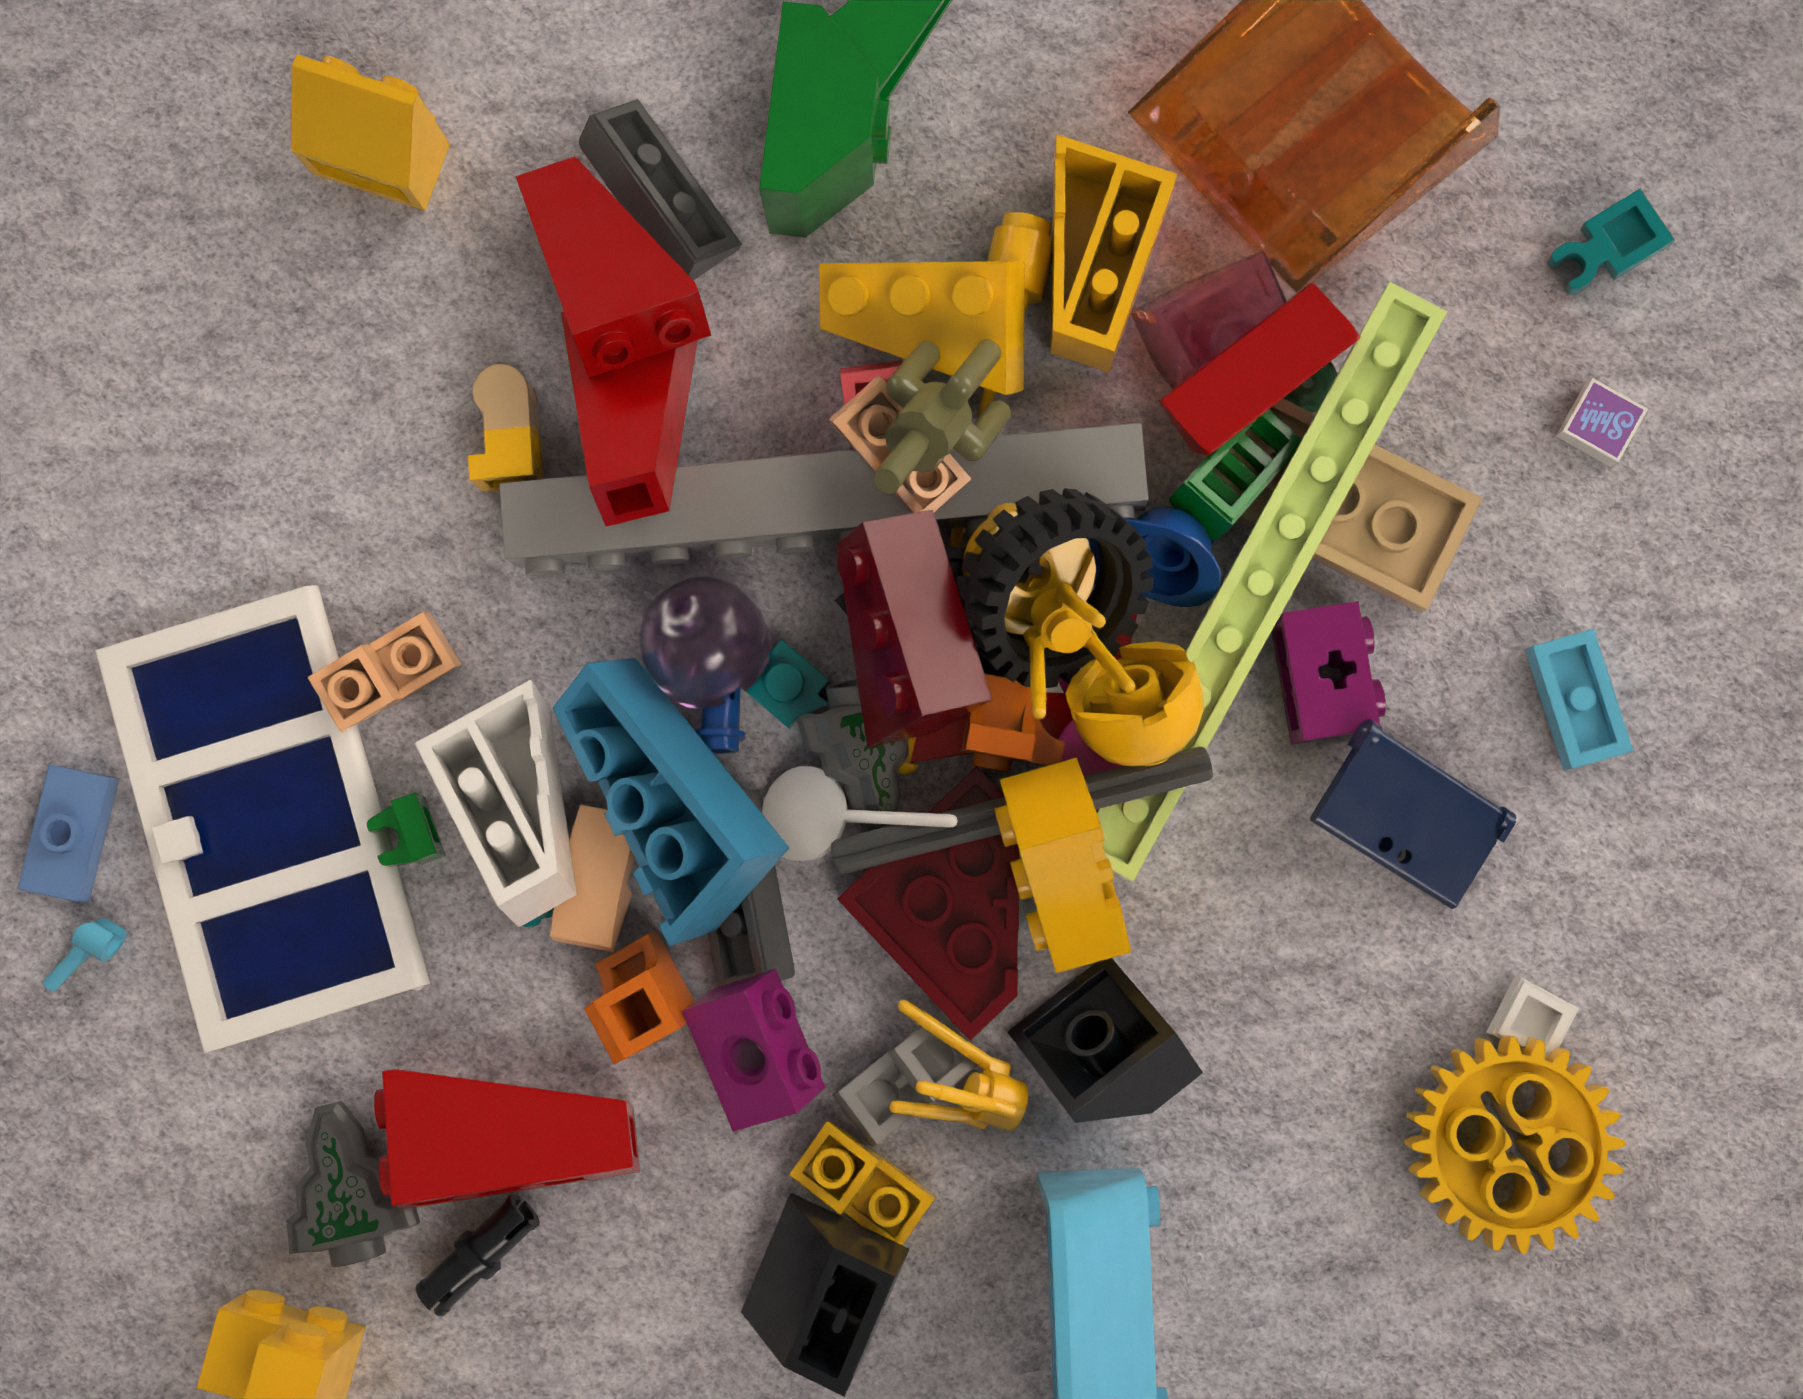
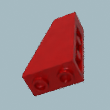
(609, 273)
(632, 429)
(490, 1138)

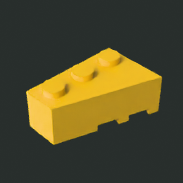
(1102, 241)
(936, 302)
(1062, 865)

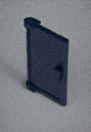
(1400, 801)

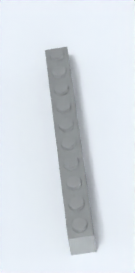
(806, 500)

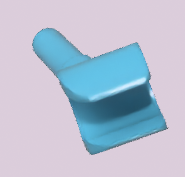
(95, 938)

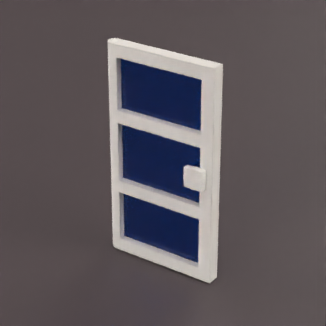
(260, 820)

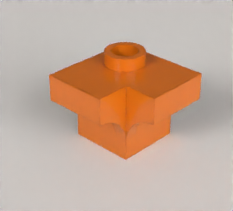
(1008, 730)
(638, 998)

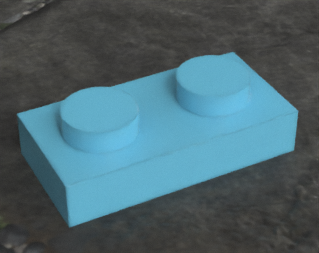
(1578, 699)

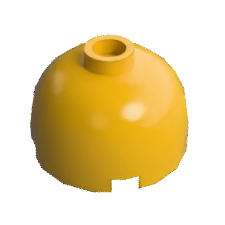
(1143, 724)

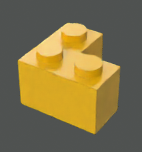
(280, 1350)

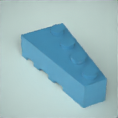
(670, 797)

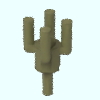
(938, 414)

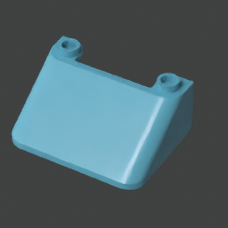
(1101, 1283)

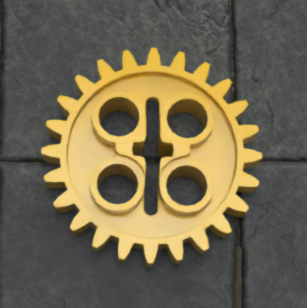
(1559, 1111)

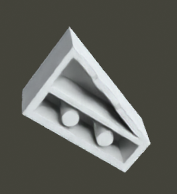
(507, 799)

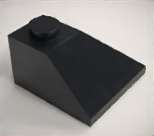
(1105, 1047)

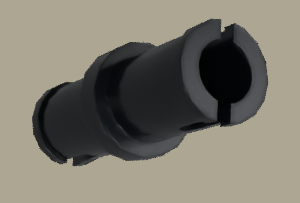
(477, 1255)

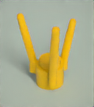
(1065, 626)
(986, 1097)

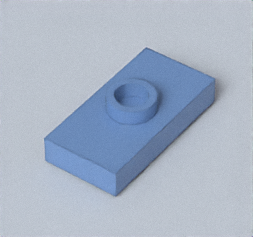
(68, 833)

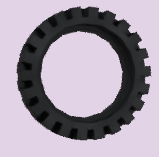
(1021, 543)

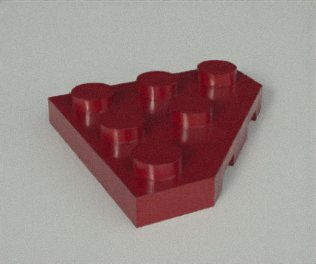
(950, 916)

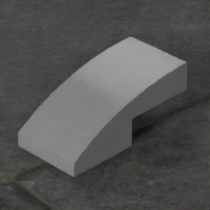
(895, 1078)

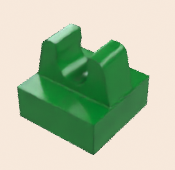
(415, 830)

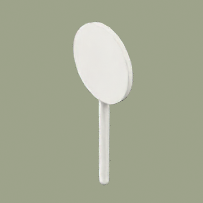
(813, 811)

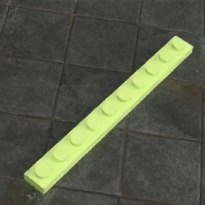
(1287, 538)

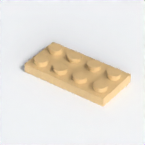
(1392, 526)

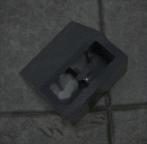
(822, 1292)

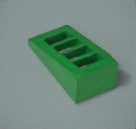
(1216, 502)

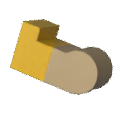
(510, 429)

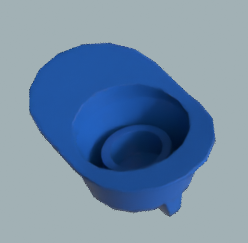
(1180, 554)

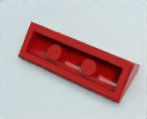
(1258, 370)

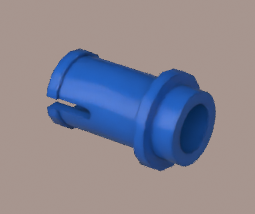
(721, 725)

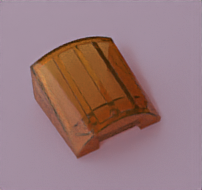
(1308, 129)

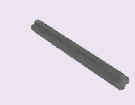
(980, 820)

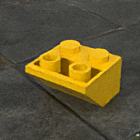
(365, 131)

